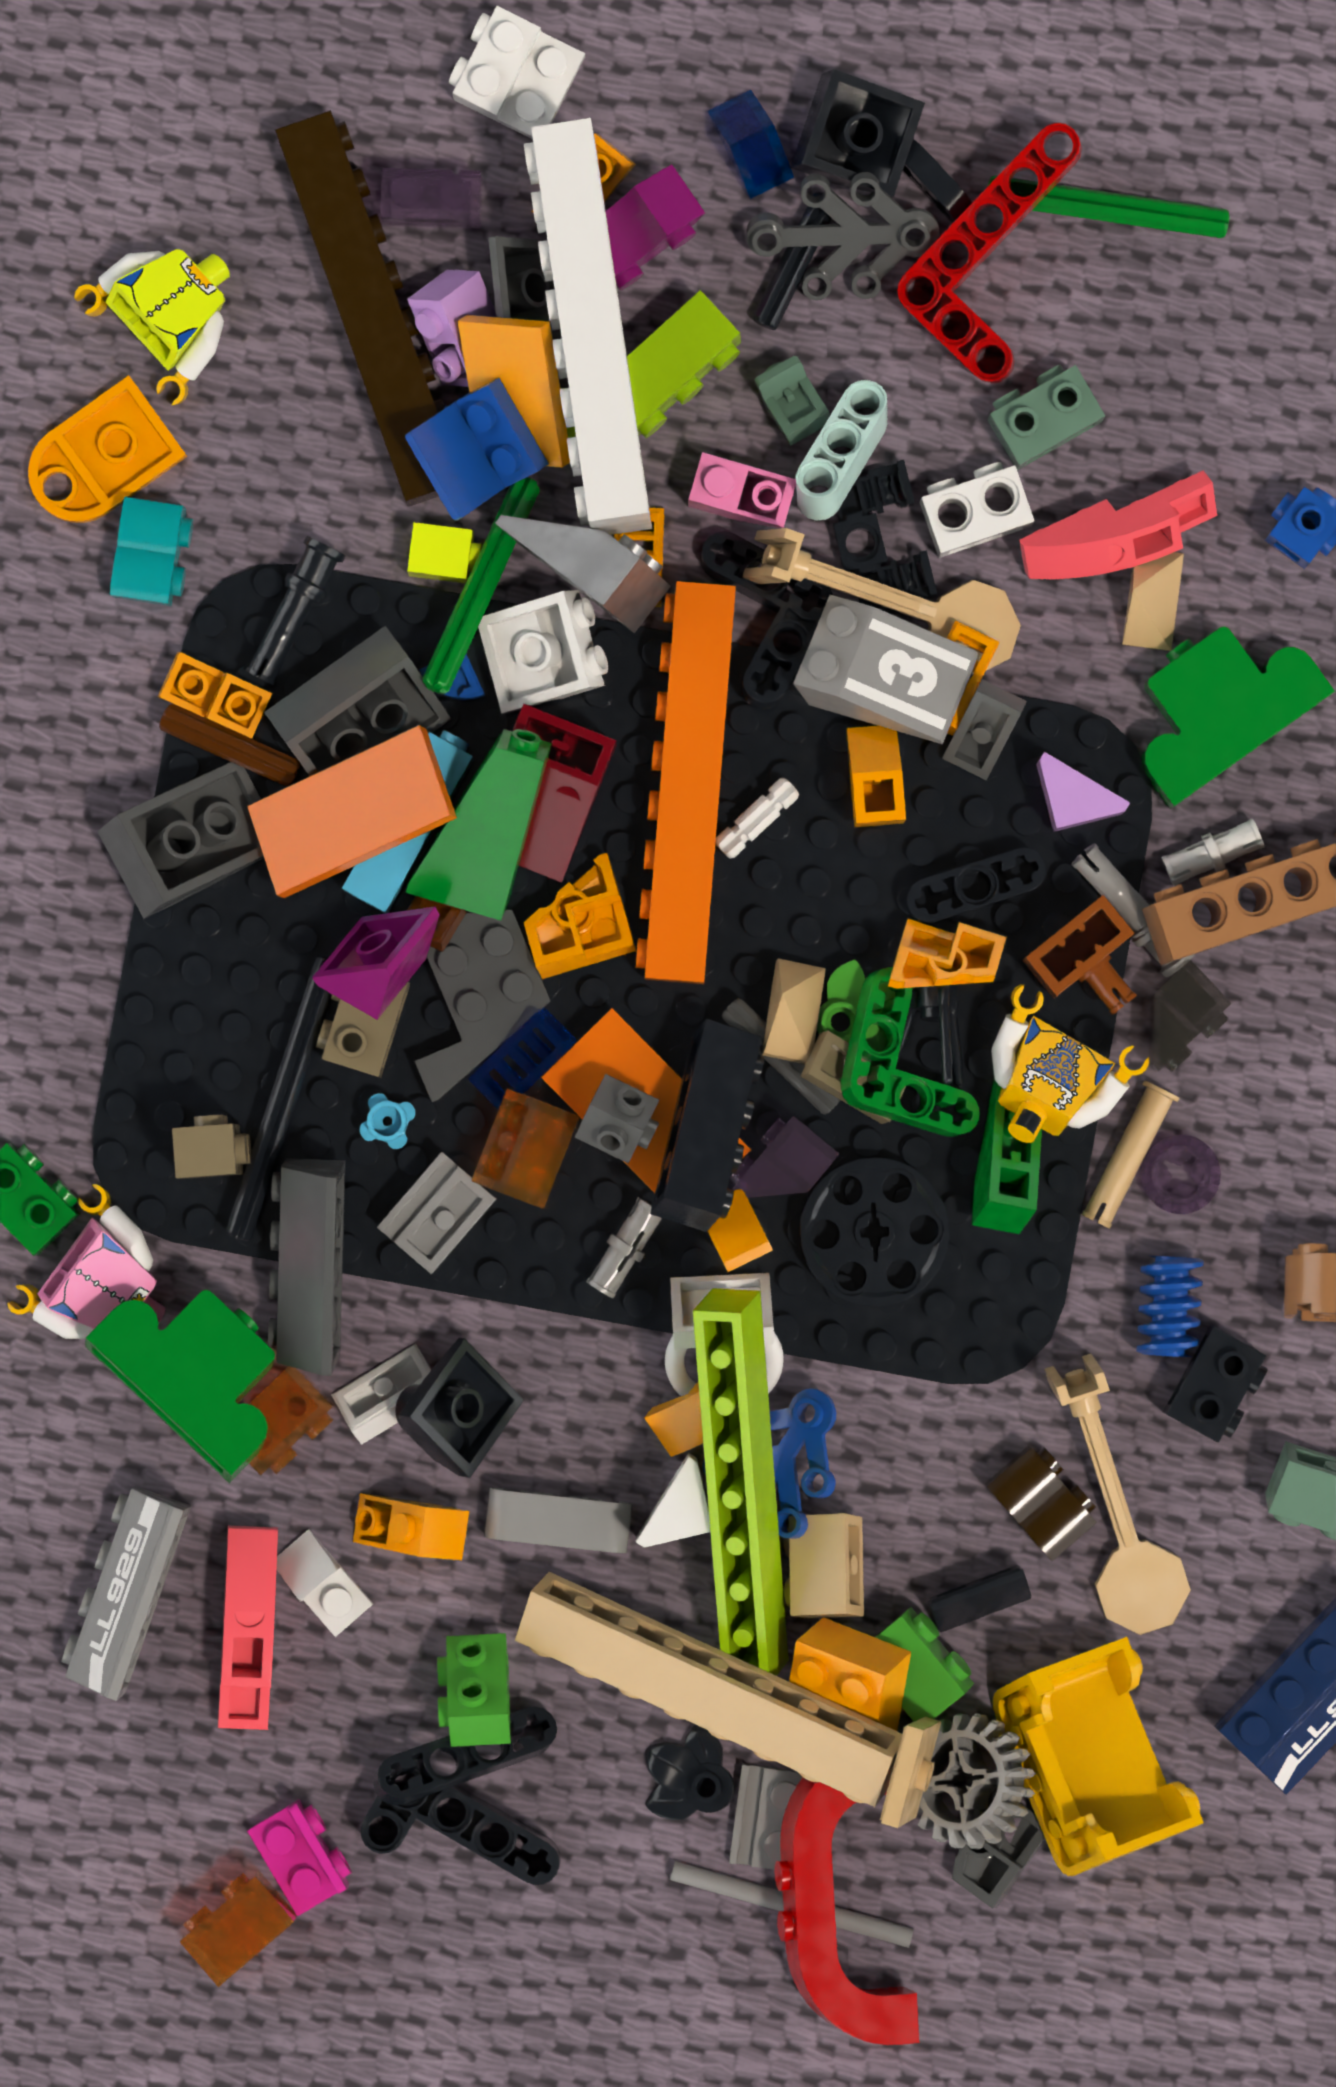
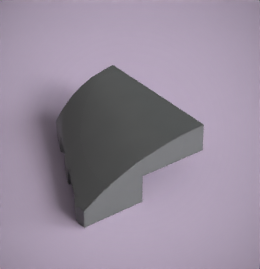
(996, 1867)

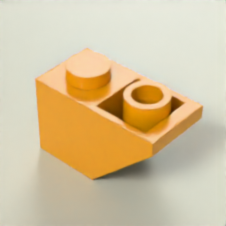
(875, 776)
(411, 1527)

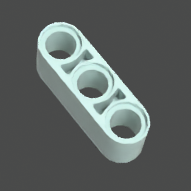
(845, 429)

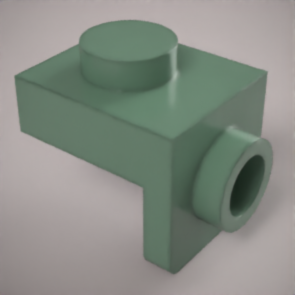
(792, 400)

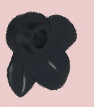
(681, 1773)

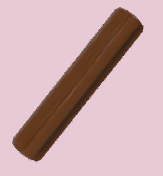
(229, 745)

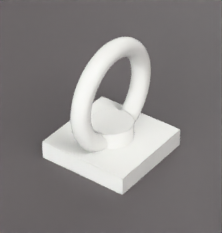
(687, 1294)

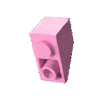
(741, 492)

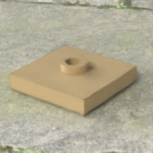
(910, 1772)

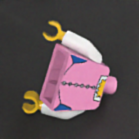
(96, 1275)

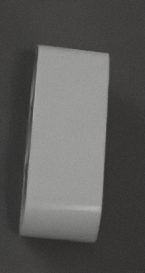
(558, 1520)

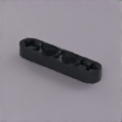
(468, 1761)

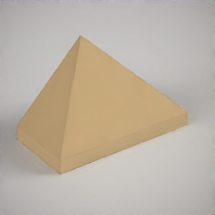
(1153, 603)
(793, 1011)

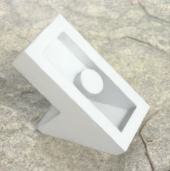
(322, 1583)

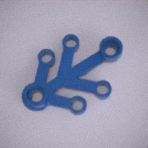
(784, 1454)

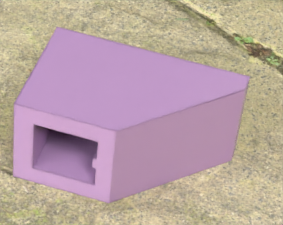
(437, 314)

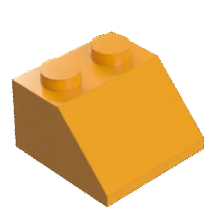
(852, 1670)

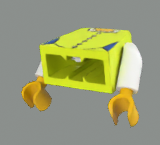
(167, 306)

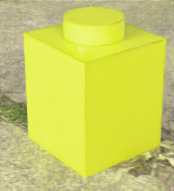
(442, 553)

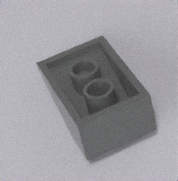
(185, 838)

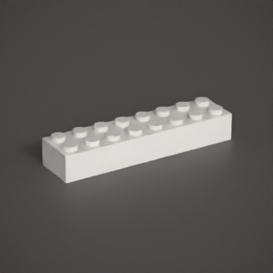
(590, 322)

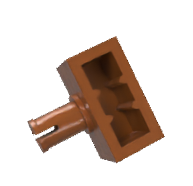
(1082, 953)

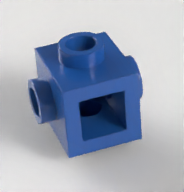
(1292, 537)

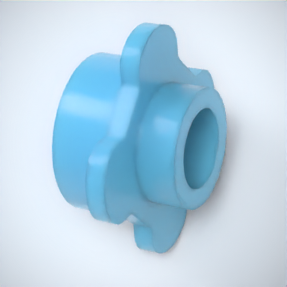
(379, 1109)

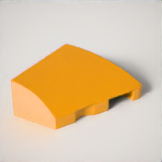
(581, 924)
(945, 958)

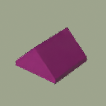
(378, 958)

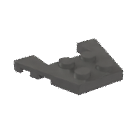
(489, 992)

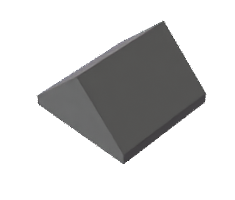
(519, 280)

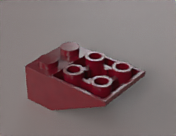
(567, 789)

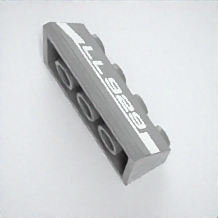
(126, 1593)

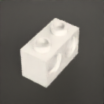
(981, 522)

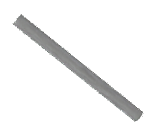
(773, 1899)

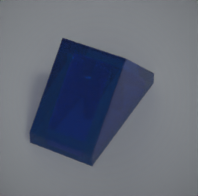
(751, 143)

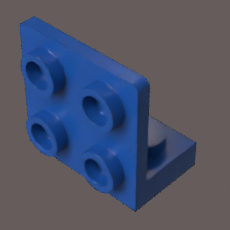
(475, 448)

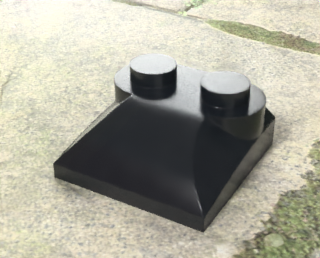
(458, 1409)

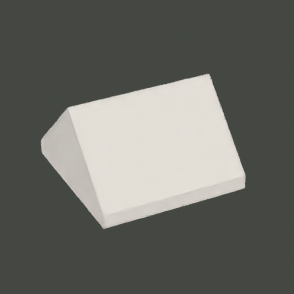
(680, 1510)

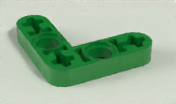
(886, 1078)

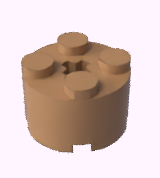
(1310, 1283)

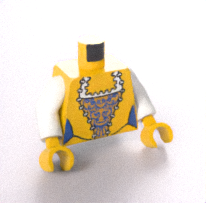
(1052, 1077)

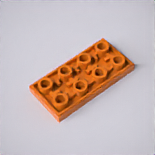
(351, 812)
(620, 1052)

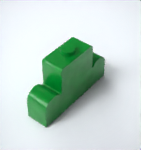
(1222, 708)
(192, 1374)

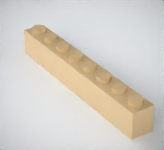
(710, 1688)

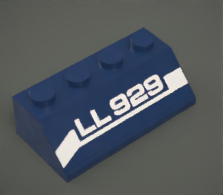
(1291, 1710)

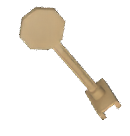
(971, 603)
(1140, 1581)

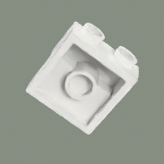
(515, 72)
(542, 650)

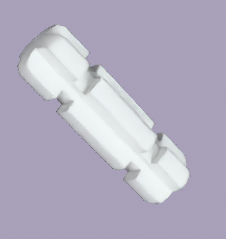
(757, 818)

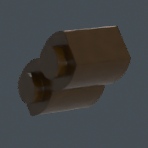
(1041, 1502)

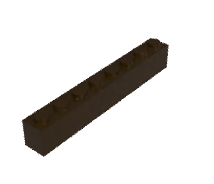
(363, 289)

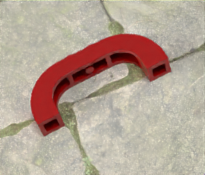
(809, 1926)

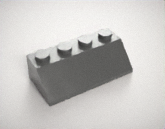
(309, 1264)

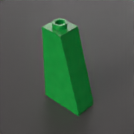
(479, 852)

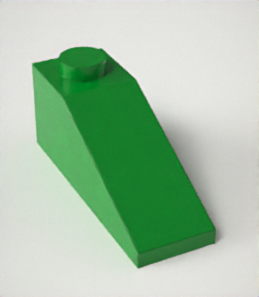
(1005, 1174)

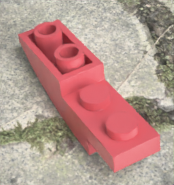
(1110, 540)
(248, 1627)

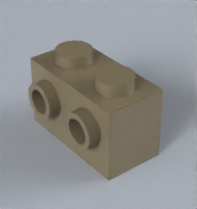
(359, 1039)
(210, 1148)

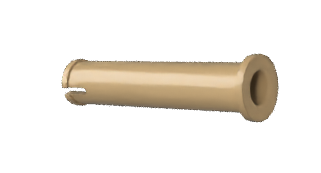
(1129, 1153)

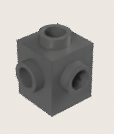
(618, 1119)

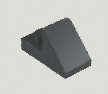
(984, 729)

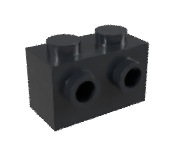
(1216, 1384)

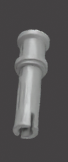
(1124, 899)

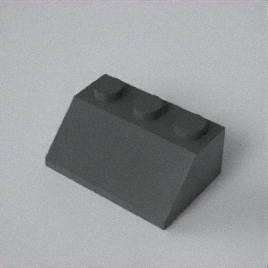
(356, 705)

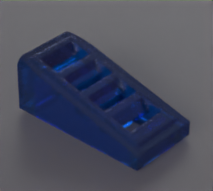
(556, 1034)

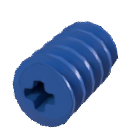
(1169, 1306)

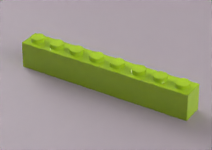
(740, 1477)

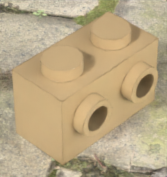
(826, 1567)

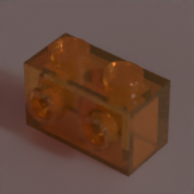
(527, 1148)
(291, 1409)
(237, 1927)

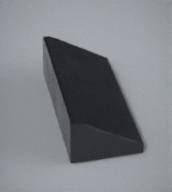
(979, 1598)

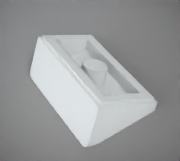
(371, 1399)

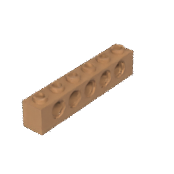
(1178, 934)

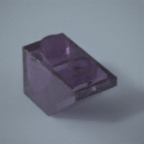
(789, 1163)

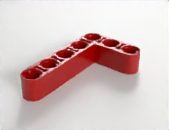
(980, 246)

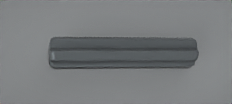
(744, 1018)

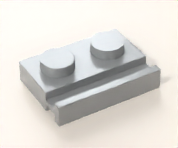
(436, 1213)
(759, 1814)

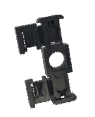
(869, 495)

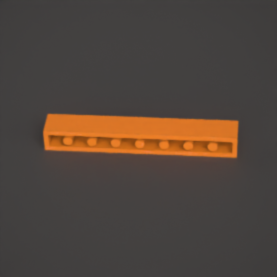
(688, 784)

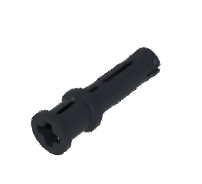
(304, 588)

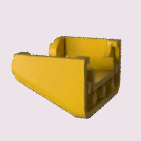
(1092, 1759)

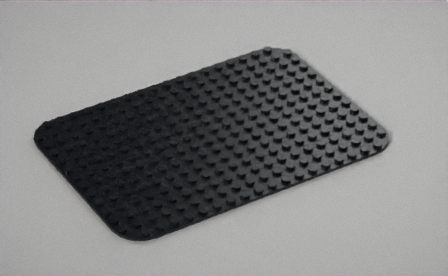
(224, 972)

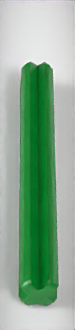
(1127, 209)
(478, 590)

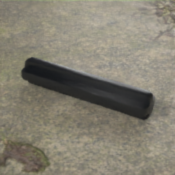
(788, 274)

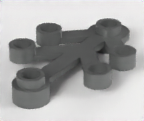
(850, 233)

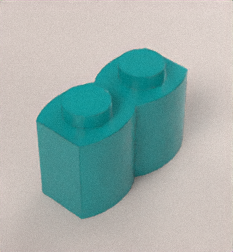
(150, 551)

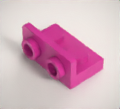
(300, 1857)

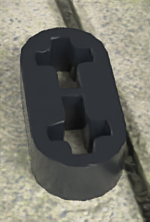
(935, 182)

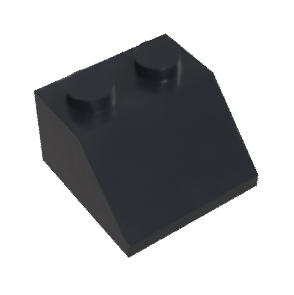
(857, 130)

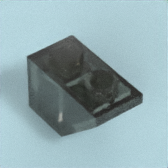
(1181, 1011)

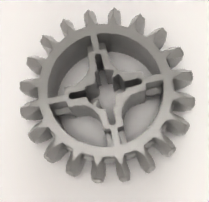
(977, 1821)

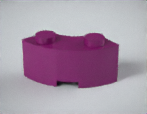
(650, 220)

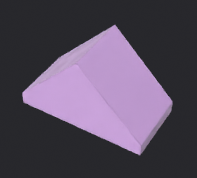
(1073, 797)

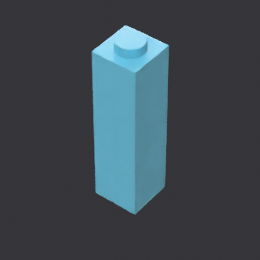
(384, 876)

